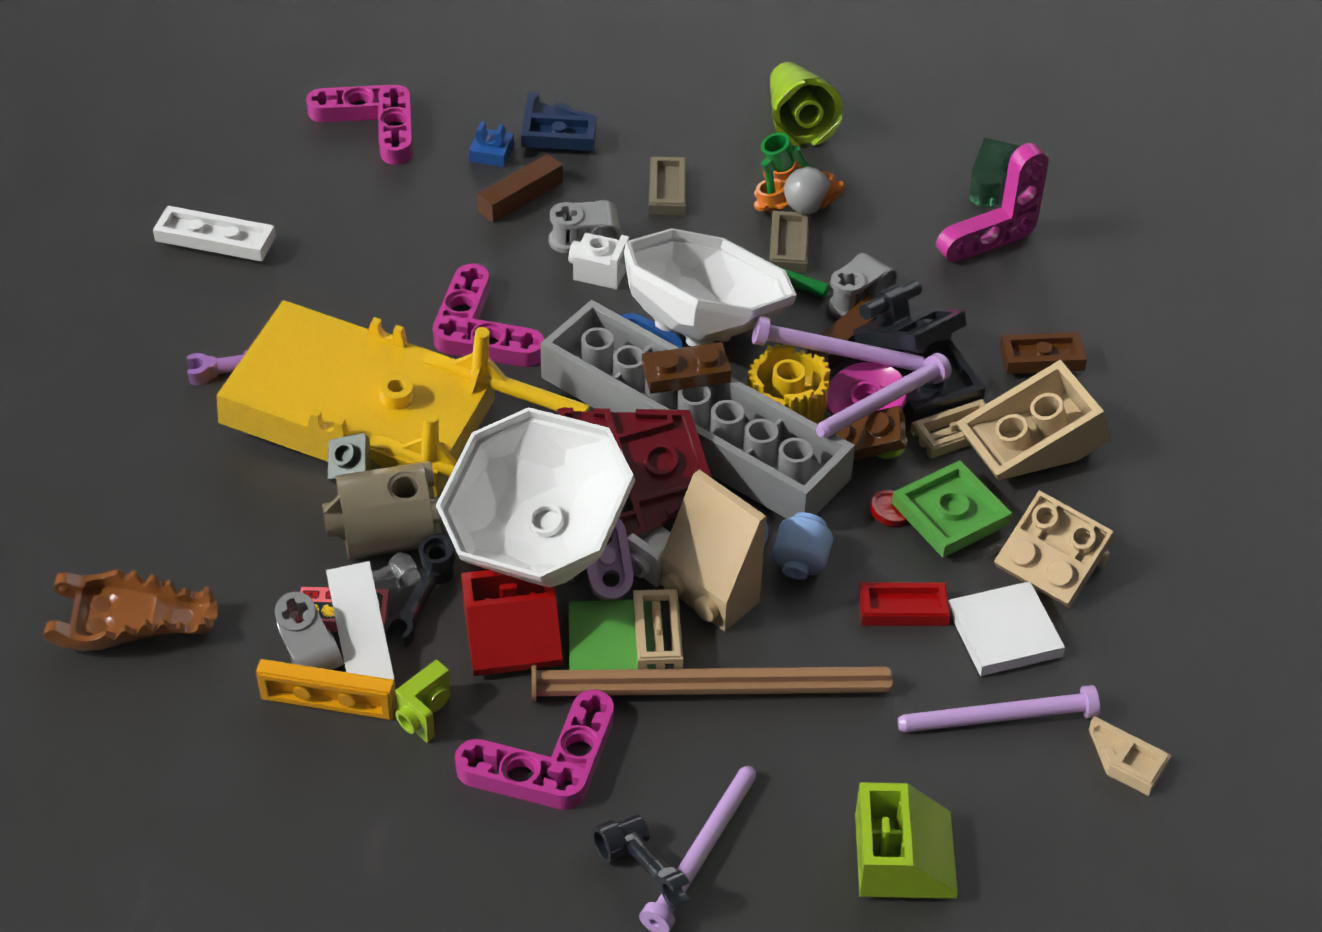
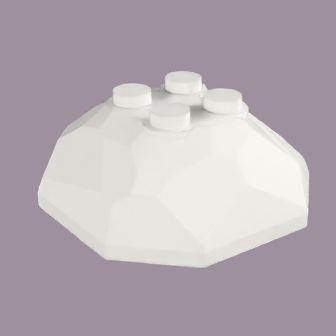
(704, 285)
(536, 496)

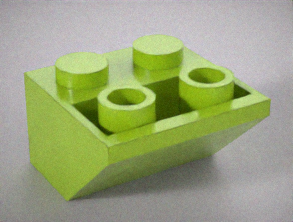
(903, 843)

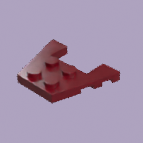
(662, 455)

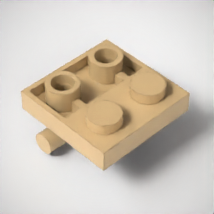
(1055, 549)

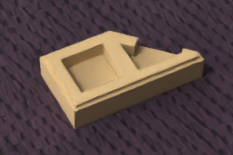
(1128, 757)

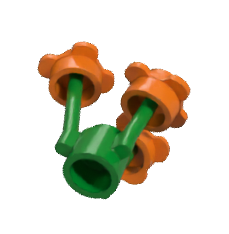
(779, 162)

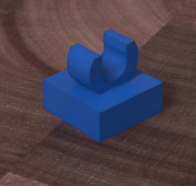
(491, 146)

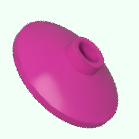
(860, 382)

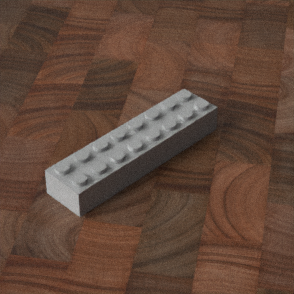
(743, 433)

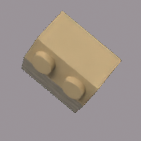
(1037, 424)
(715, 553)

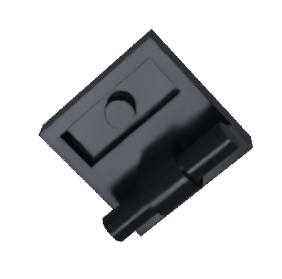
(905, 325)

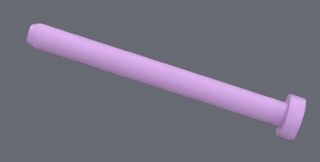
(765, 332)
(935, 369)
(1084, 702)
(658, 915)

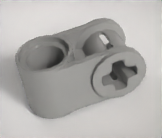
(581, 218)
(858, 280)
(307, 641)

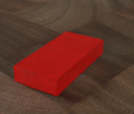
(904, 604)

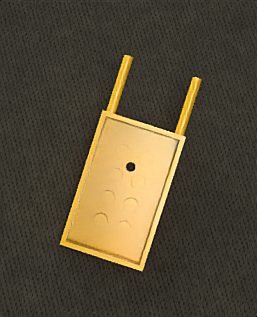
(332, 379)

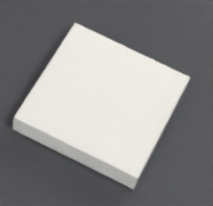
(1005, 628)

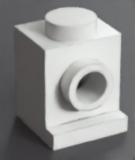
(598, 260)

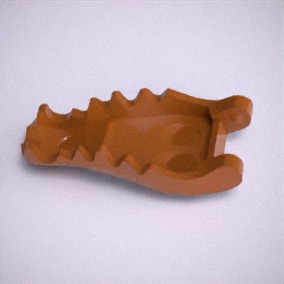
(126, 608)

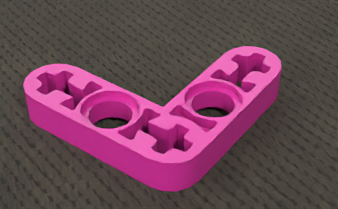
(336, 106)
(1011, 221)
(464, 324)
(558, 768)

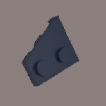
(557, 126)

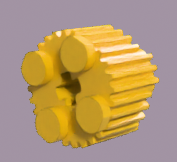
(792, 380)

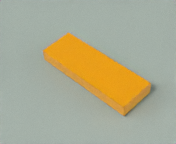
(326, 689)

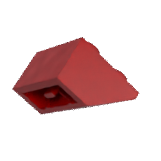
(510, 623)

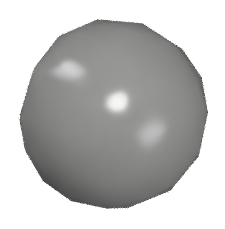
(806, 189)

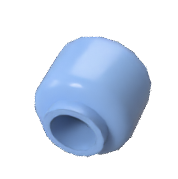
(802, 545)

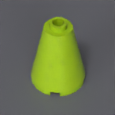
(804, 105)

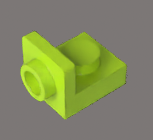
(421, 698)

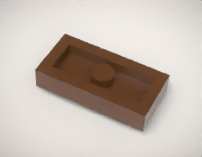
(1039, 350)
(686, 367)
(877, 433)

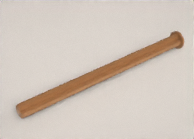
(712, 681)

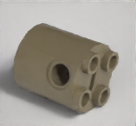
(384, 510)

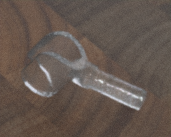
(401, 567)

